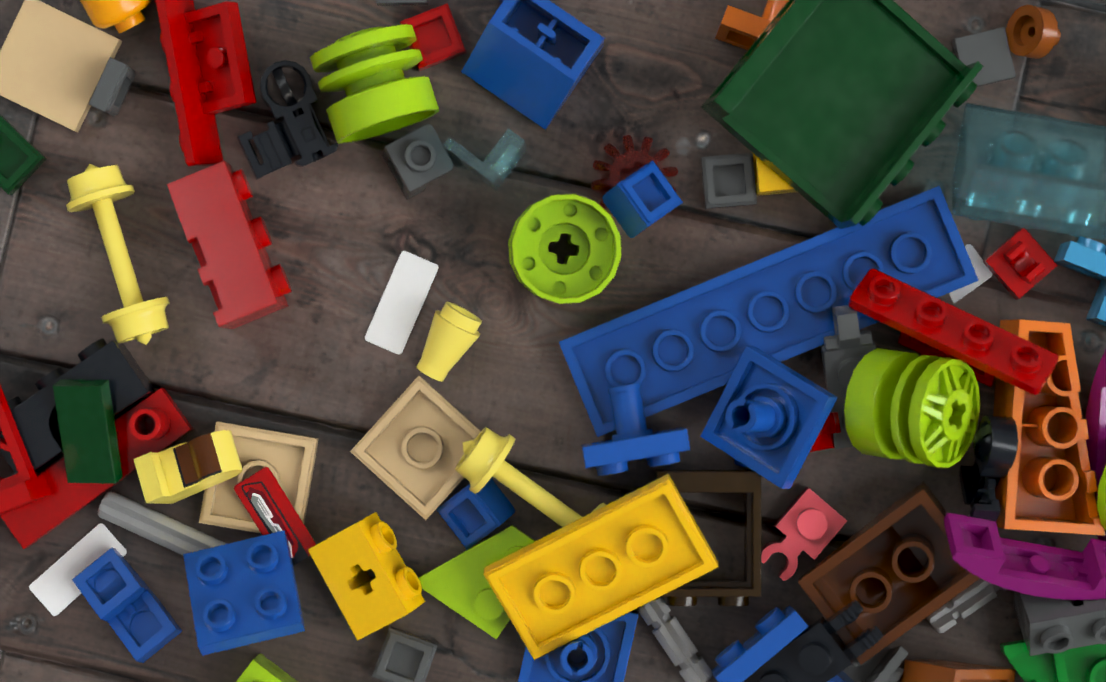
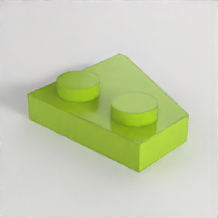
(464, 587)

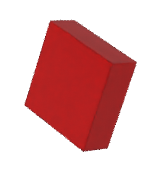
(436, 36)

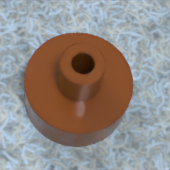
(1032, 31)

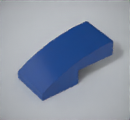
(127, 605)

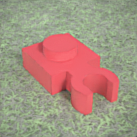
(806, 527)

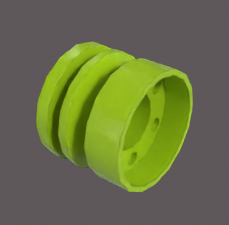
(372, 75)
(587, 228)
(912, 407)

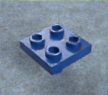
(768, 417)
(633, 438)
(243, 593)
(590, 658)

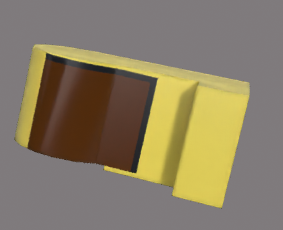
(188, 467)

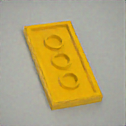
(601, 567)

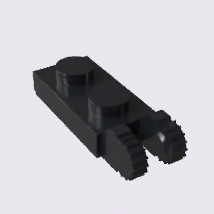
(818, 651)

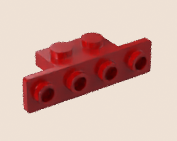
(205, 71)
(949, 332)

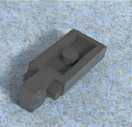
(839, 358)

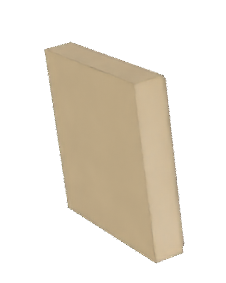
(54, 63)
(418, 447)
(285, 454)

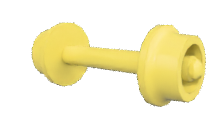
(98, 190)
(485, 459)

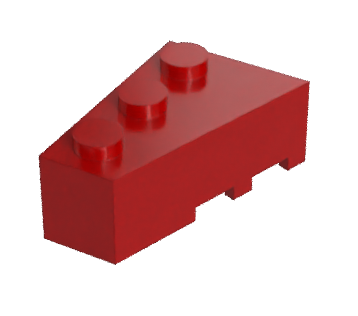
(229, 244)

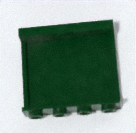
(841, 100)

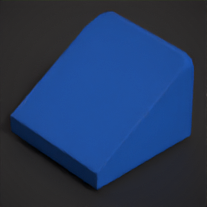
(641, 199)
(477, 514)

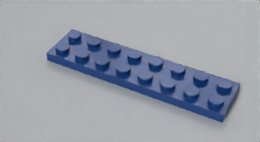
(772, 304)

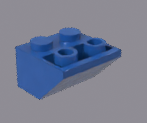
(533, 57)

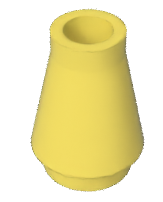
(448, 339)

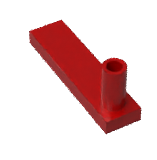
(143, 429)

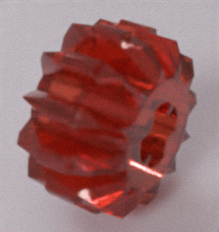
(625, 163)

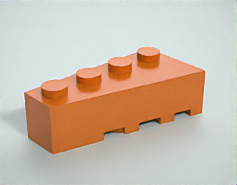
(1051, 476)

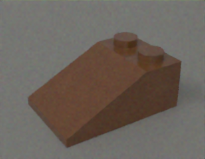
(893, 568)

